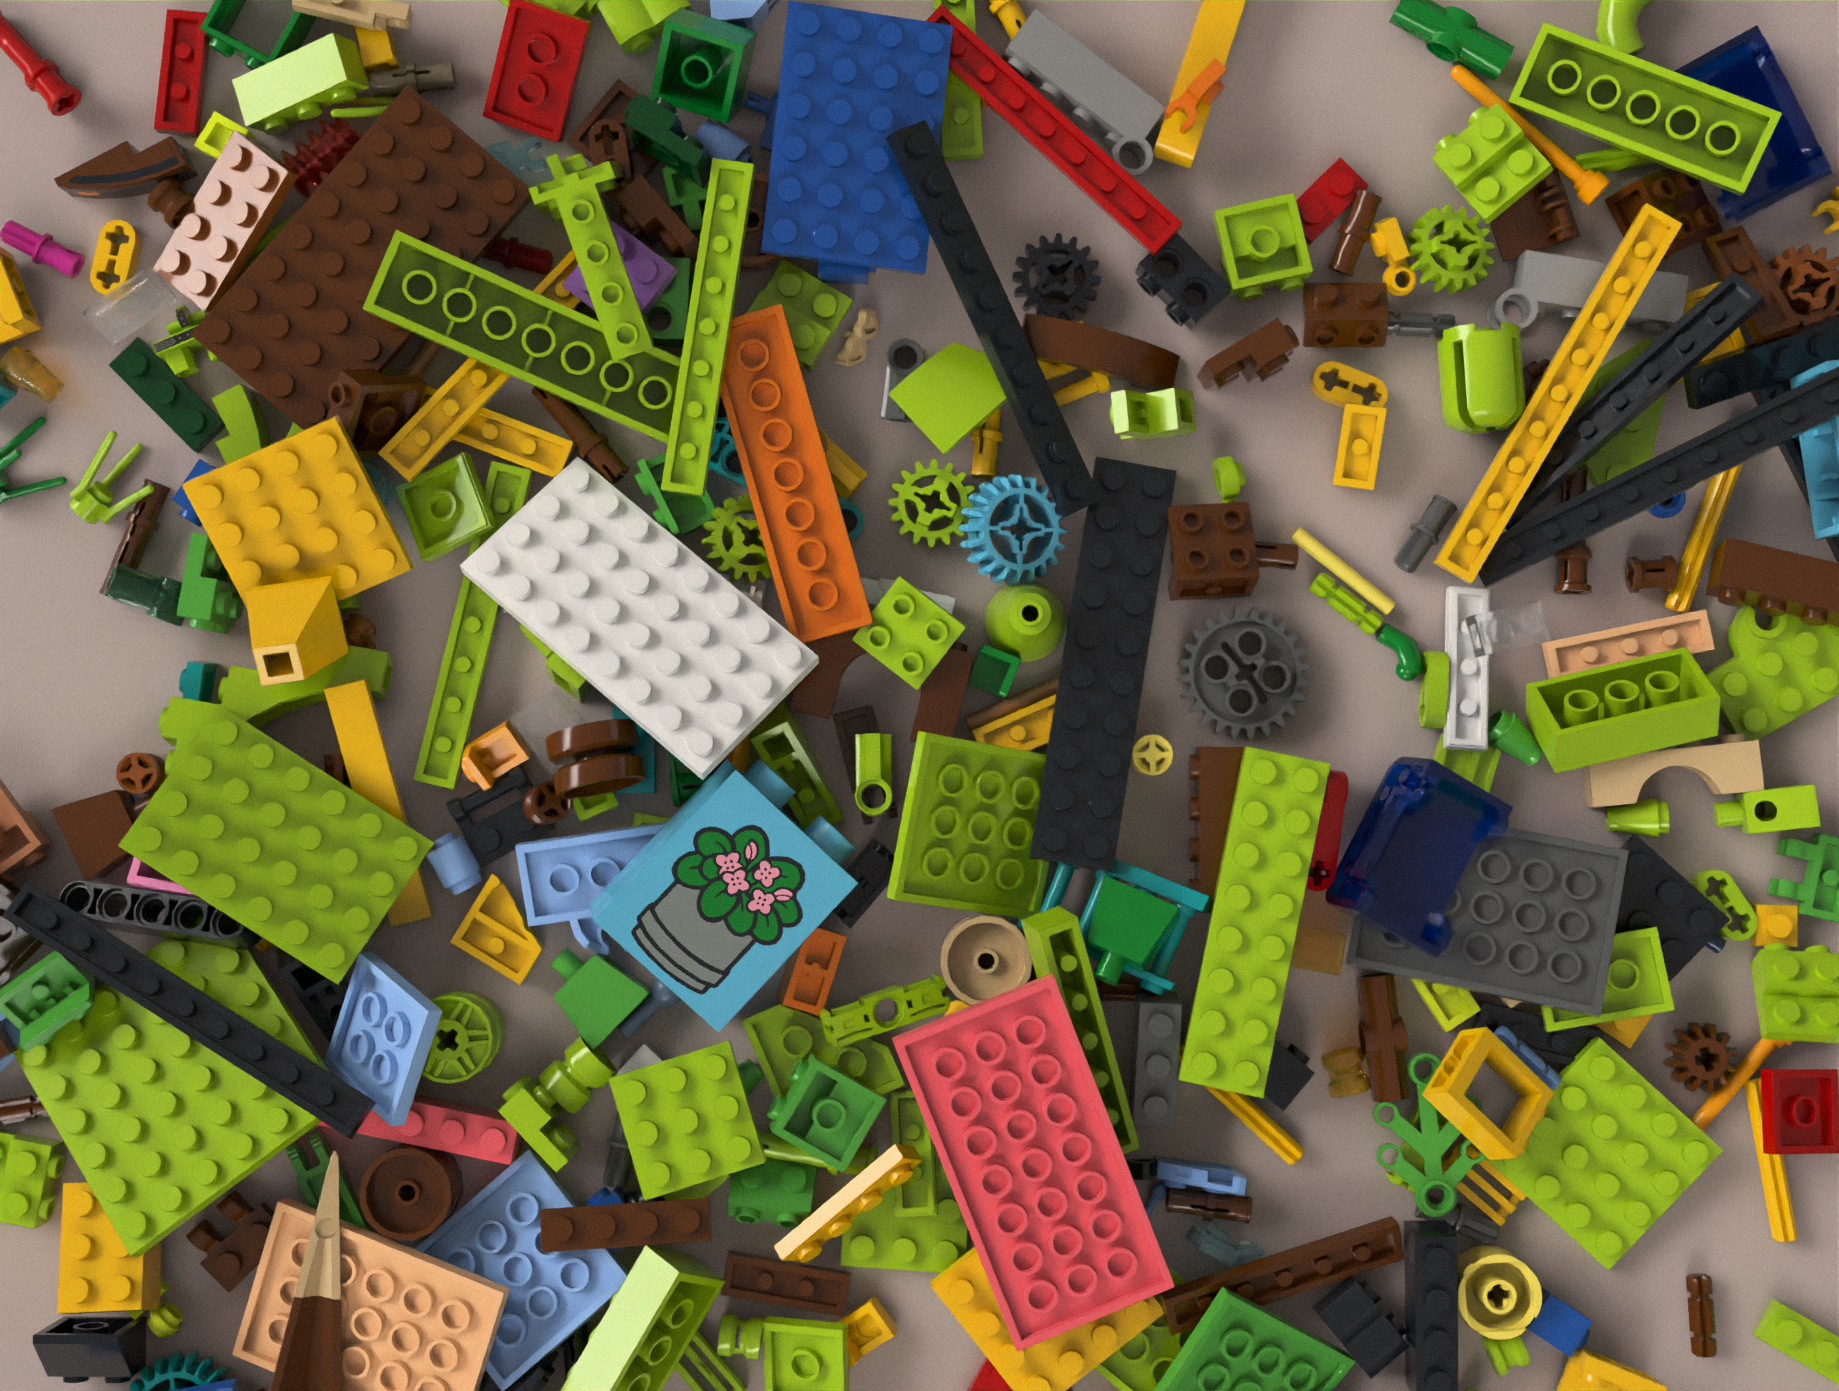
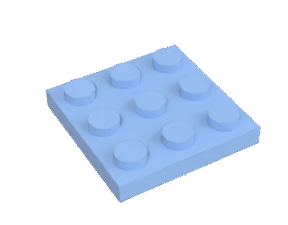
(382, 1037)

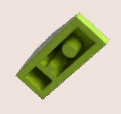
(789, 754)

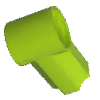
(873, 768)

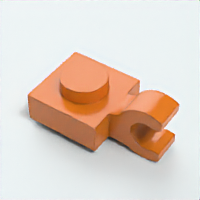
(1204, 88)

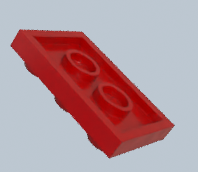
(537, 69)

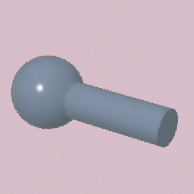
(659, 997)

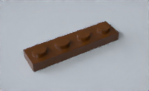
(625, 1225)

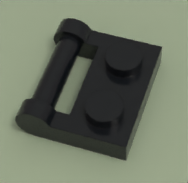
(502, 830)

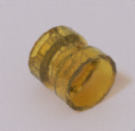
(1345, 1072)

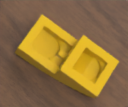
(867, 1328)

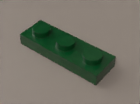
(167, 395)

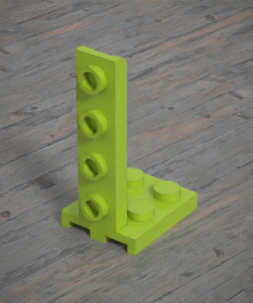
(599, 254)

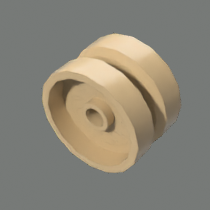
(981, 935)

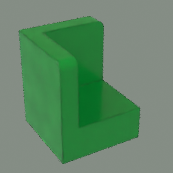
(993, 671)

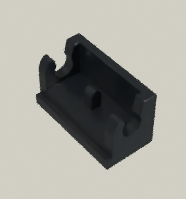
(873, 873)

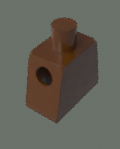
(97, 827)

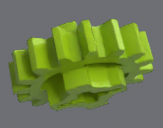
(1449, 250)
(914, 495)
(734, 529)

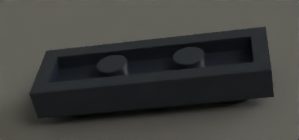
(1554, 1046)

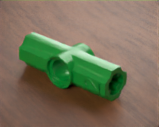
(1453, 35)

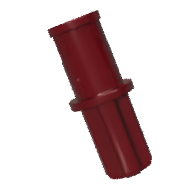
(520, 255)

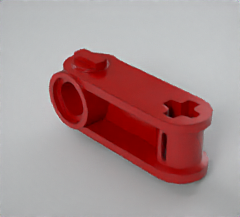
(1329, 832)

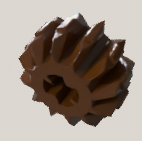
(1688, 1047)

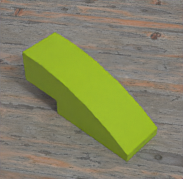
(243, 421)

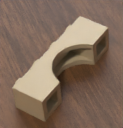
(1725, 767)

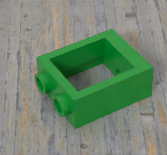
(221, 19)

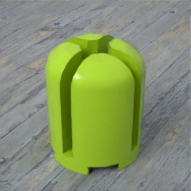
(1481, 377)

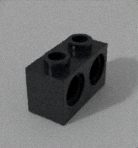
(1191, 273)

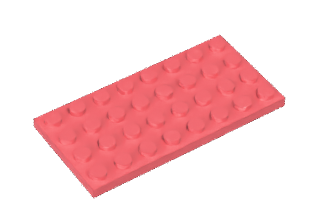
(1033, 1161)

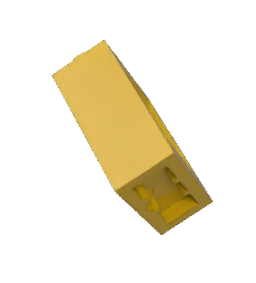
(1456, 1073)

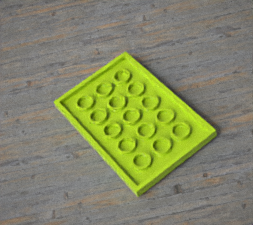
(276, 844)

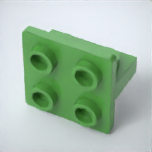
(47, 999)

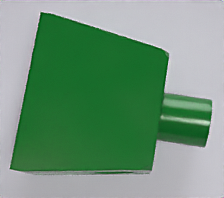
(1128, 929)

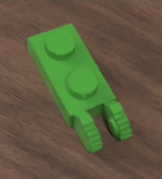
(312, 1179)

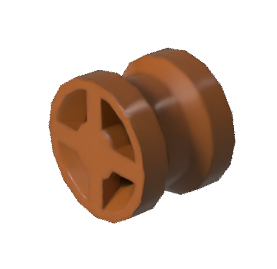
(132, 772)

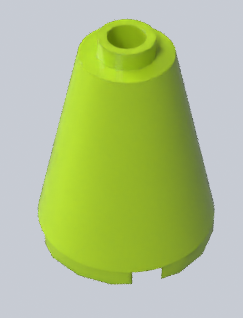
(1019, 637)

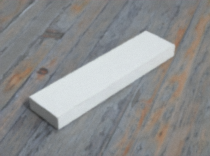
(1468, 676)

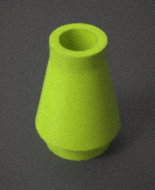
(1643, 818)

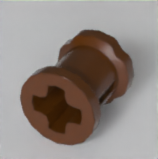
(1651, 574)

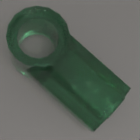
(153, 594)

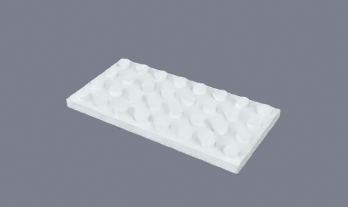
(640, 616)

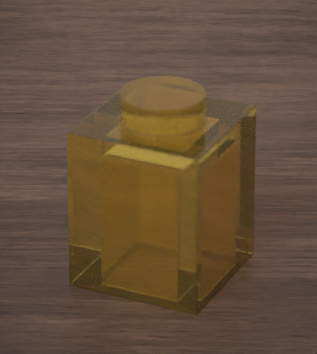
(1318, 950)

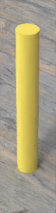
(1343, 571)

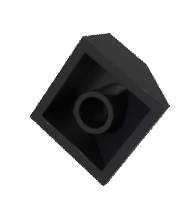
(93, 1348)

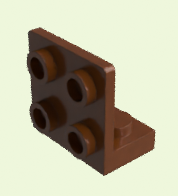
(1673, 195)
(1212, 551)

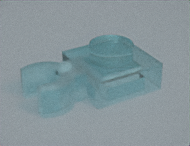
(517, 159)

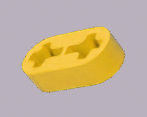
(107, 258)
(1352, 379)

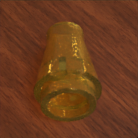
(29, 373)

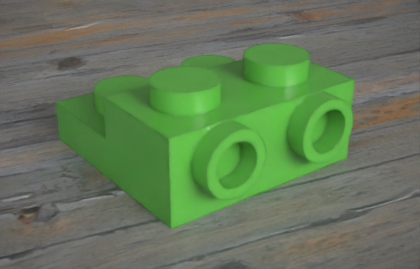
(204, 591)
(825, 1111)

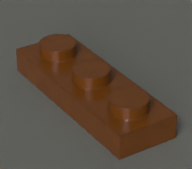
(1735, 252)
(785, 1283)

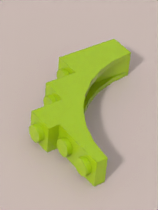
(261, 704)

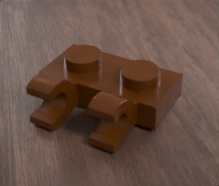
(239, 1253)

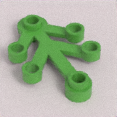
(1429, 1144)

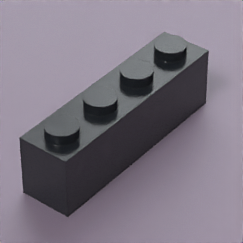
(1431, 1306)

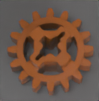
(1800, 273)

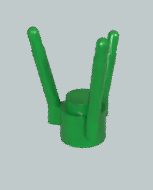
(8, 457)

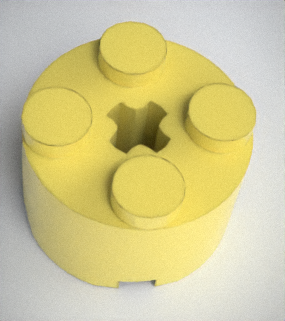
(1511, 1306)

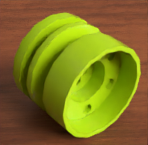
(478, 1038)

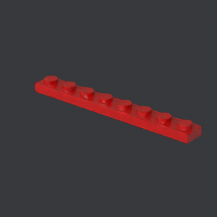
(1057, 138)

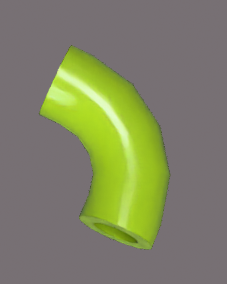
(1619, 25)

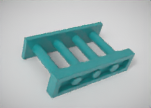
(1185, 898)

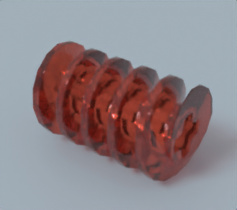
(320, 153)

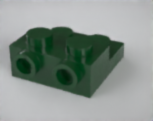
(659, 134)

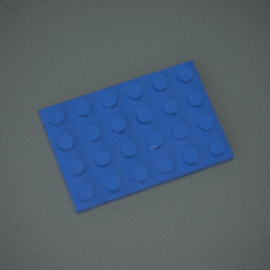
(831, 170)

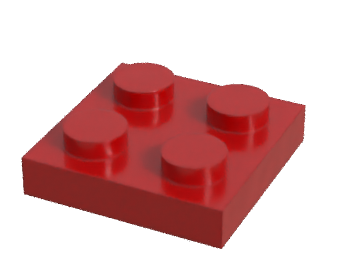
(1800, 1111)

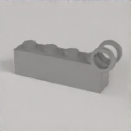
(1086, 87)
(1564, 283)

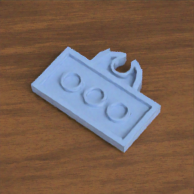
(570, 871)

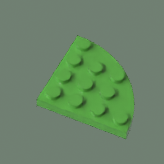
(1253, 1350)

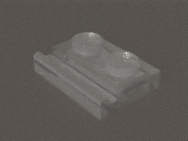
(542, 718)

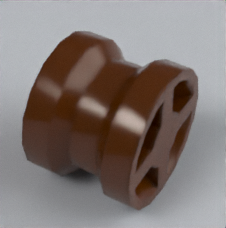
(170, 200)
(539, 814)

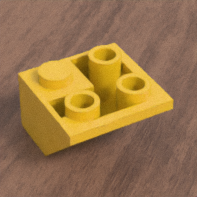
(295, 629)

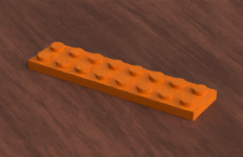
(790, 480)

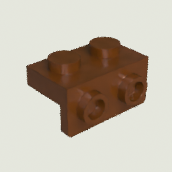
(1345, 314)

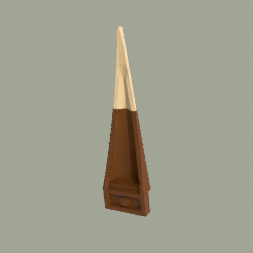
(312, 1338)

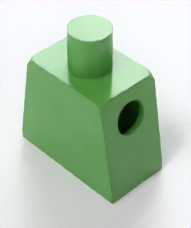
(597, 994)

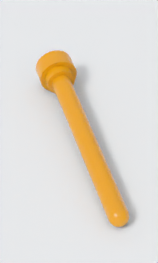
(1587, 183)
(1736, 1080)

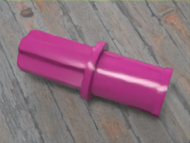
(42, 248)

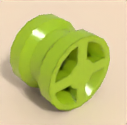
(1505, 1354)

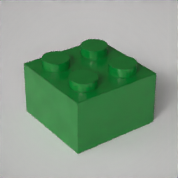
(703, 65)

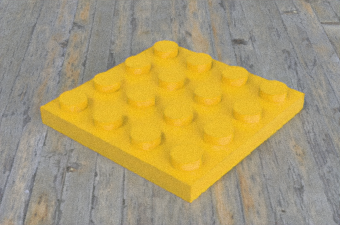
(299, 515)
(1046, 1365)

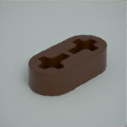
(620, 149)

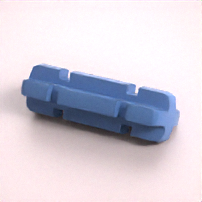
(1529, 1058)

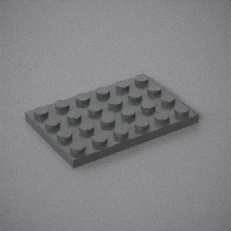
(1525, 924)

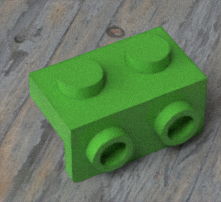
(676, 511)
(772, 1193)

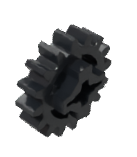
(1043, 265)

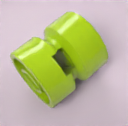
(574, 1077)

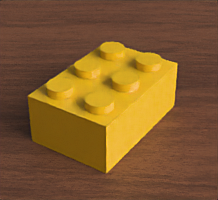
(96, 1266)

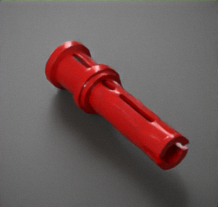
(39, 73)

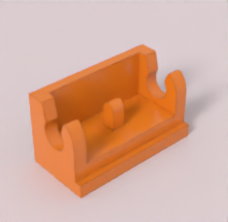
(811, 971)

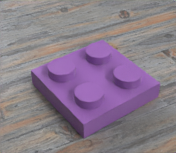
(646, 269)

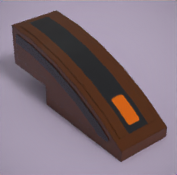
(127, 171)

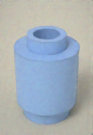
(454, 863)

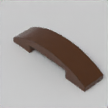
(1101, 352)

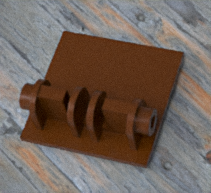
(1536, 219)

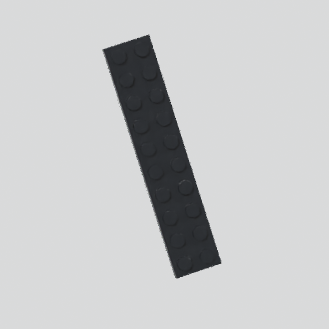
(1103, 667)

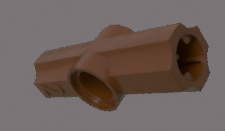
(1382, 1037)

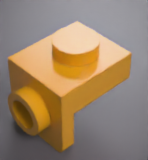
(493, 755)

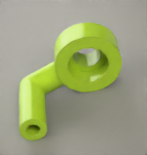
(1228, 478)

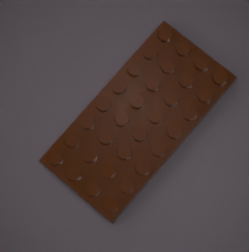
(301, 301)

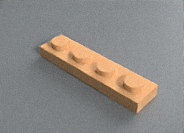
(1628, 643)

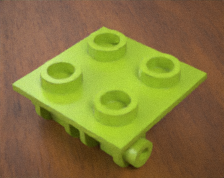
(909, 632)

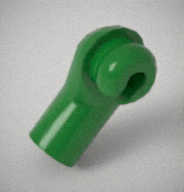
(1407, 651)

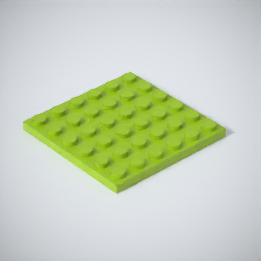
(156, 1112)

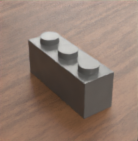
(1155, 1058)

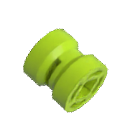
(750, 1336)

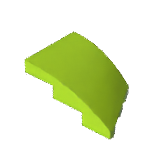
(950, 395)

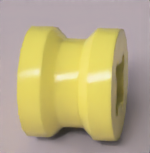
(1158, 755)

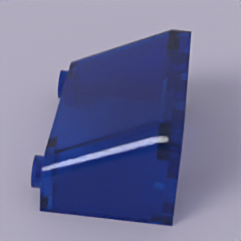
(1793, 154)
(1415, 851)

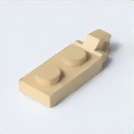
(360, 13)

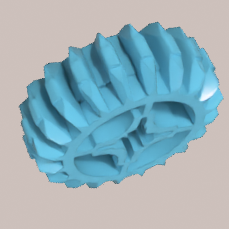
(1012, 546)

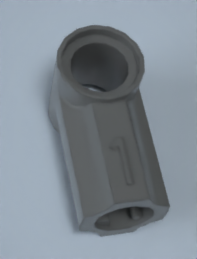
(895, 375)

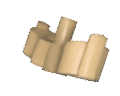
(855, 346)

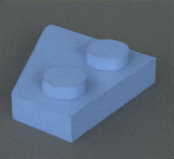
(1209, 1176)

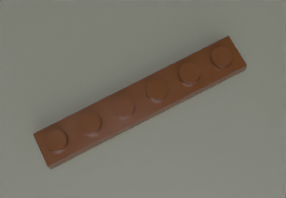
(1287, 1272)

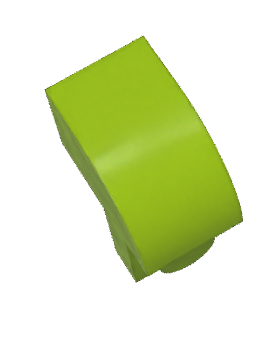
(1152, 414)

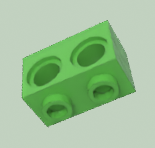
(674, 302)

